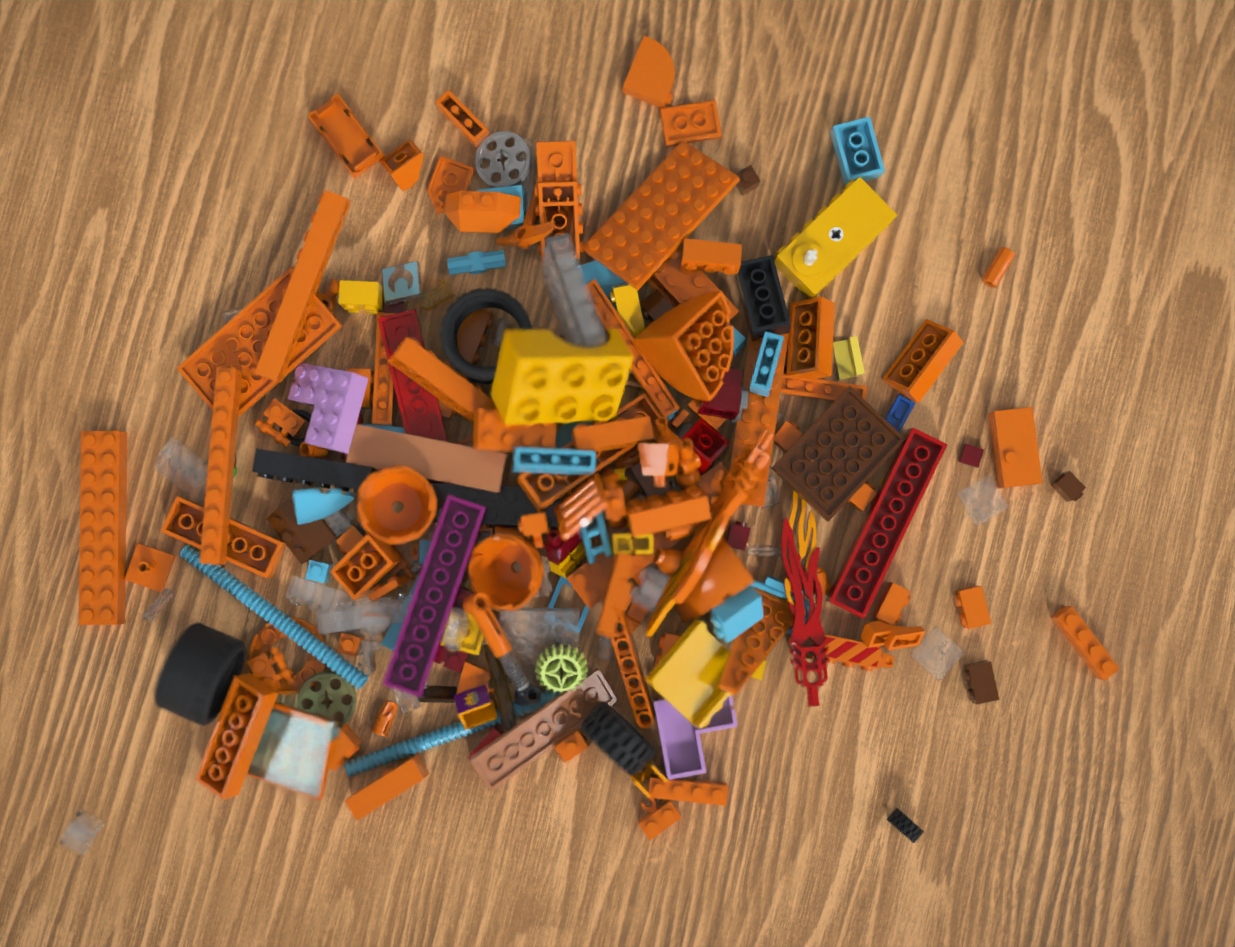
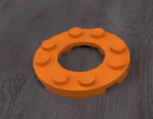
(266, 638)

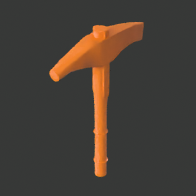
(528, 233)

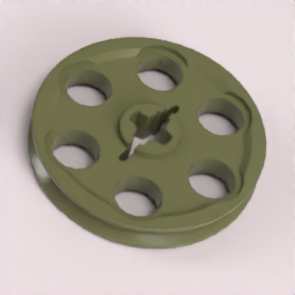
(334, 694)

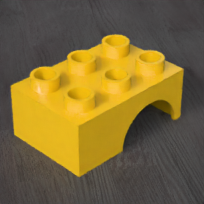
(558, 382)

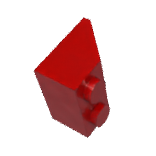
(706, 443)

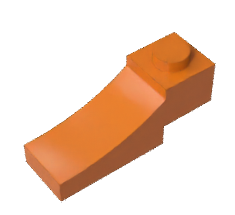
(891, 636)

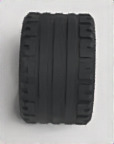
(466, 305)
(199, 673)

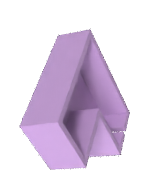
(336, 404)
(682, 740)

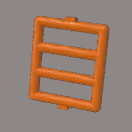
(562, 512)

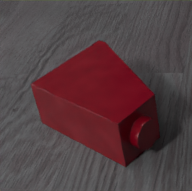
(727, 400)

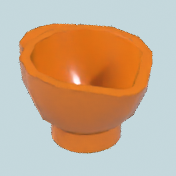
(668, 560)

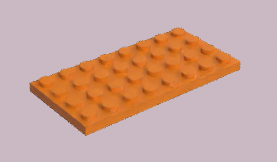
(660, 214)
(241, 342)

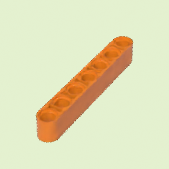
(633, 671)

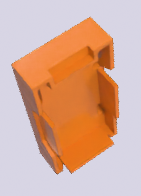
(346, 136)
(616, 596)

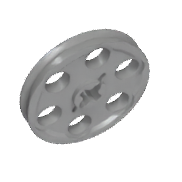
(509, 153)

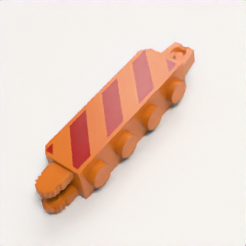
(851, 653)

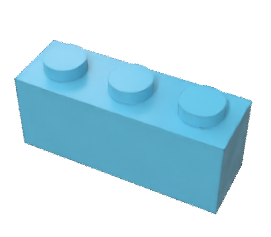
(766, 364)

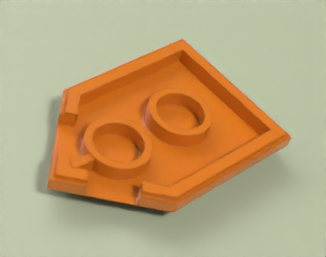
(448, 178)

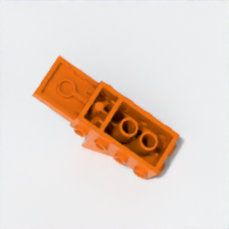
(559, 191)

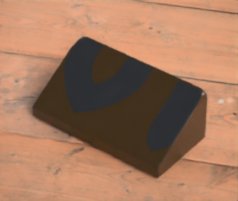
(438, 694)

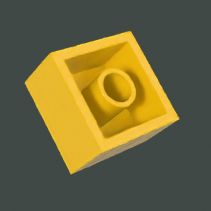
(361, 296)

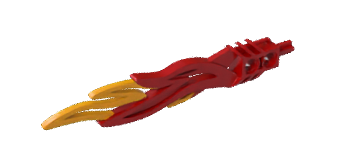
(796, 578)

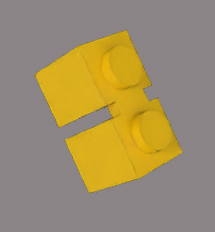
(623, 544)

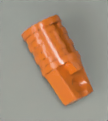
(628, 460)
(385, 718)

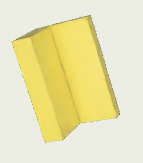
(848, 358)

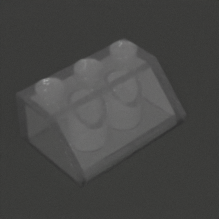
(183, 468)

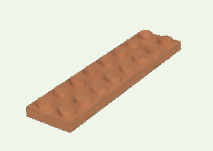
(540, 731)

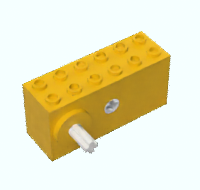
(853, 222)

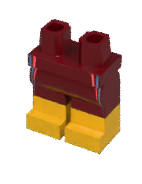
(562, 553)

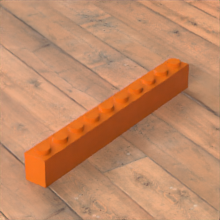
(302, 286)
(221, 466)

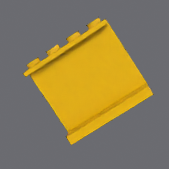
(691, 675)

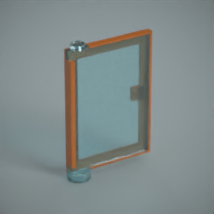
(295, 750)

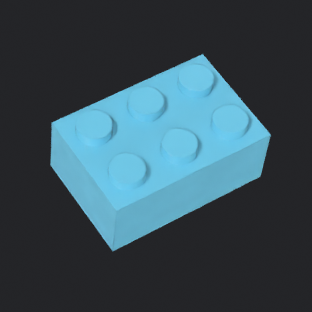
(857, 150)

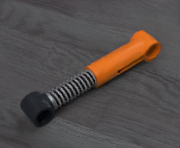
(525, 693)

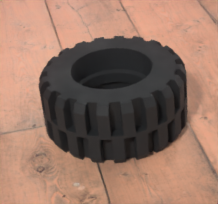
(617, 738)

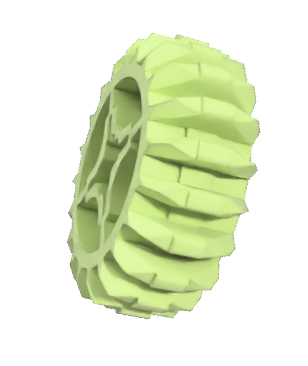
(546, 671)

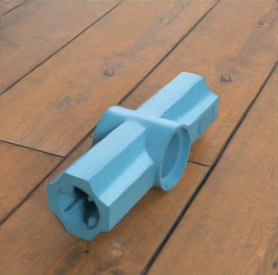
(476, 262)

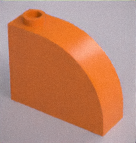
(651, 74)

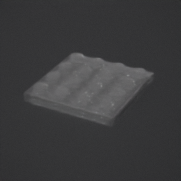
(534, 630)

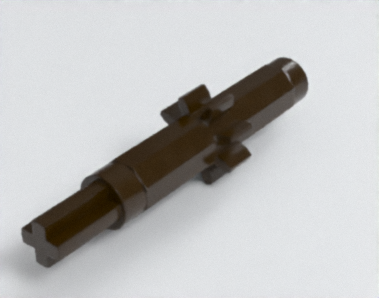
(499, 682)

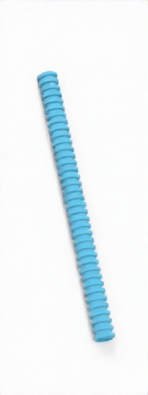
(276, 617)
(432, 739)

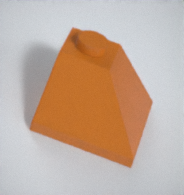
(404, 164)

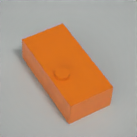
(1015, 447)
(386, 787)

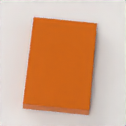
(690, 122)

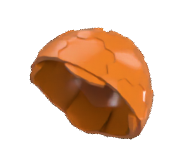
(391, 486)
(494, 573)

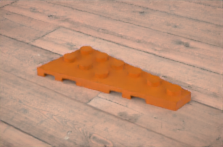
(756, 643)

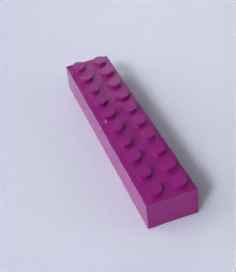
(434, 596)

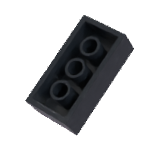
(762, 297)

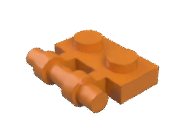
(285, 418)
(264, 670)

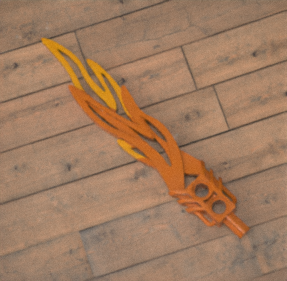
(736, 488)

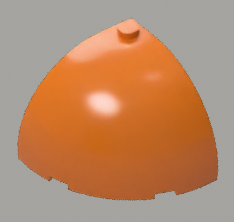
(691, 345)
(721, 577)

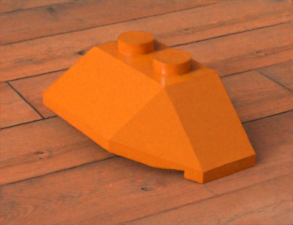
(482, 210)

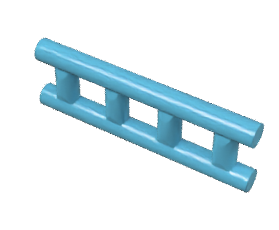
(587, 534)

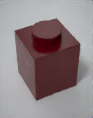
(738, 535)

